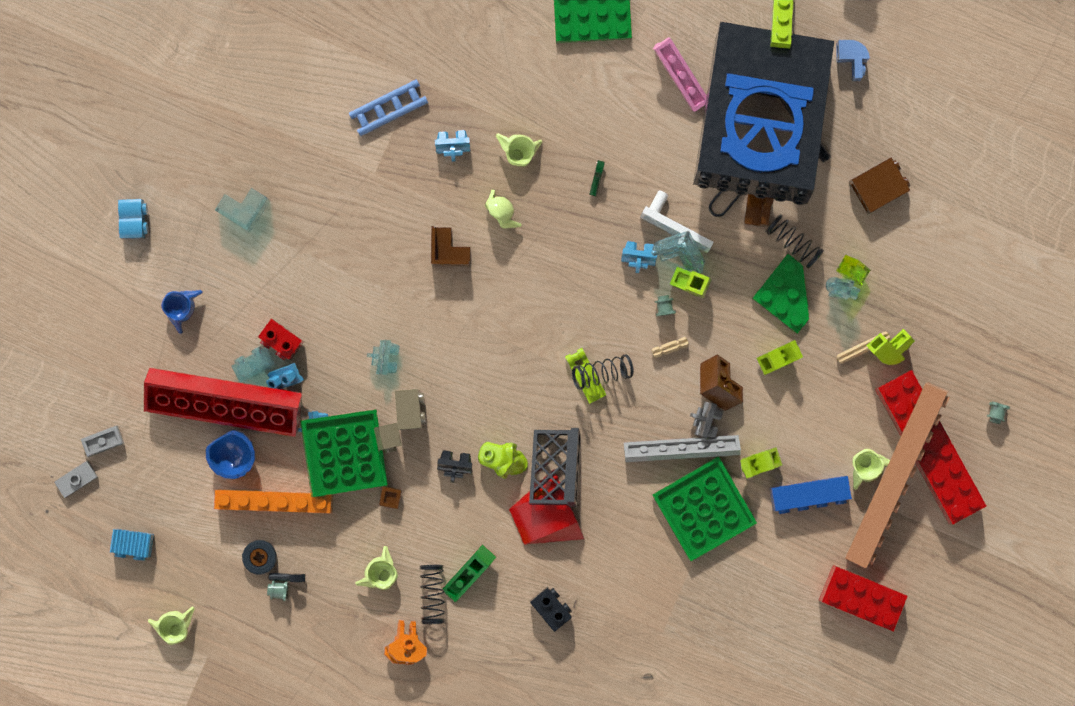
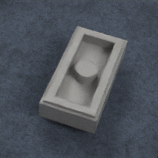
(102, 441)
(76, 479)

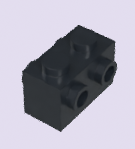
(548, 610)

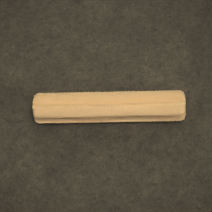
(857, 350)

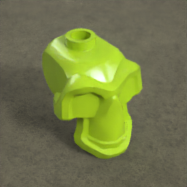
(502, 458)

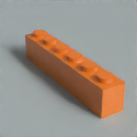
(272, 501)

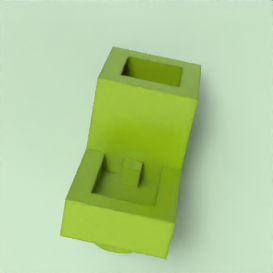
(690, 282)
(890, 351)
(779, 357)
(760, 462)

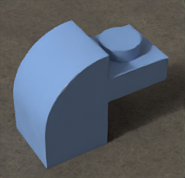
(852, 52)

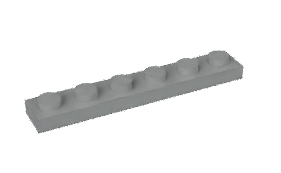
(682, 448)

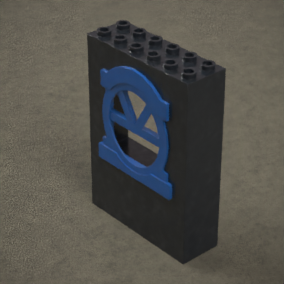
(747, 66)

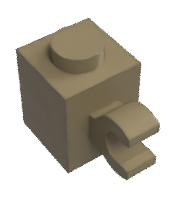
(388, 437)

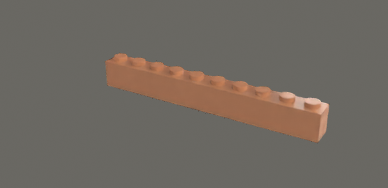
(896, 475)

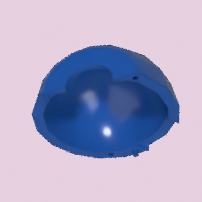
(231, 455)

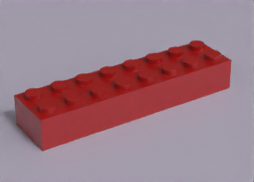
(222, 402)
(940, 464)

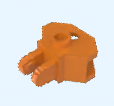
(406, 645)

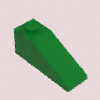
(469, 573)

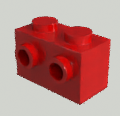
(280, 340)

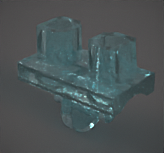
(842, 288)
(384, 350)

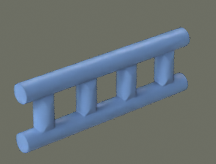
(376, 105)

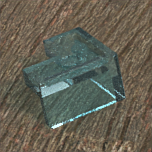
(247, 212)
(682, 246)

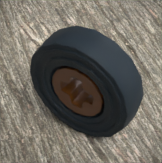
(265, 549)

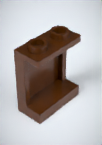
(880, 185)

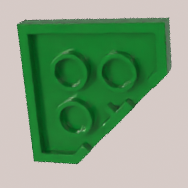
(785, 294)

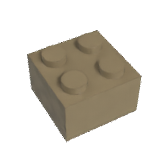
(410, 409)

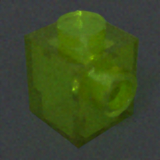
(853, 270)

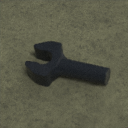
(295, 577)

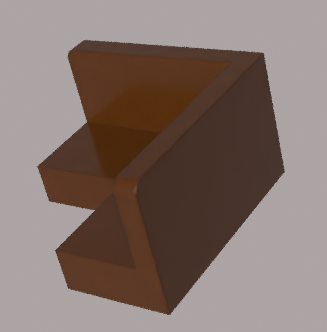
(758, 211)
(441, 251)
(717, 384)

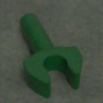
(597, 177)

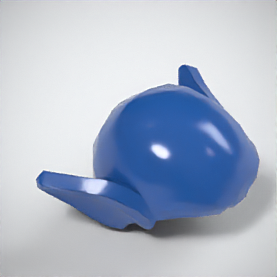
(179, 306)

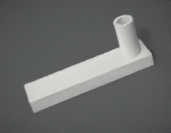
(654, 217)

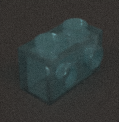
(253, 365)

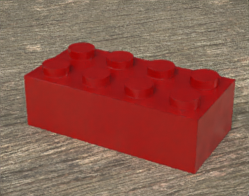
(863, 598)

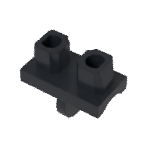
(454, 468)

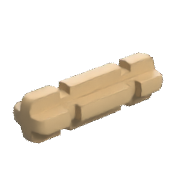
(670, 347)

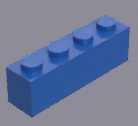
(810, 493)

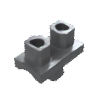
(704, 418)

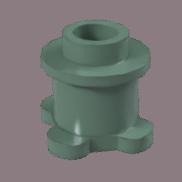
(664, 306)
(997, 412)
(278, 590)

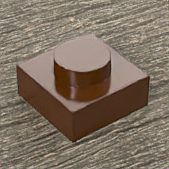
(390, 497)

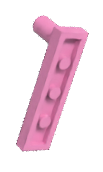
(680, 74)

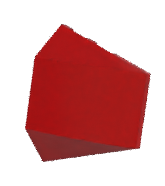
(545, 522)

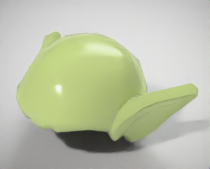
(518, 148)
(501, 210)
(867, 467)
(380, 572)
(173, 626)

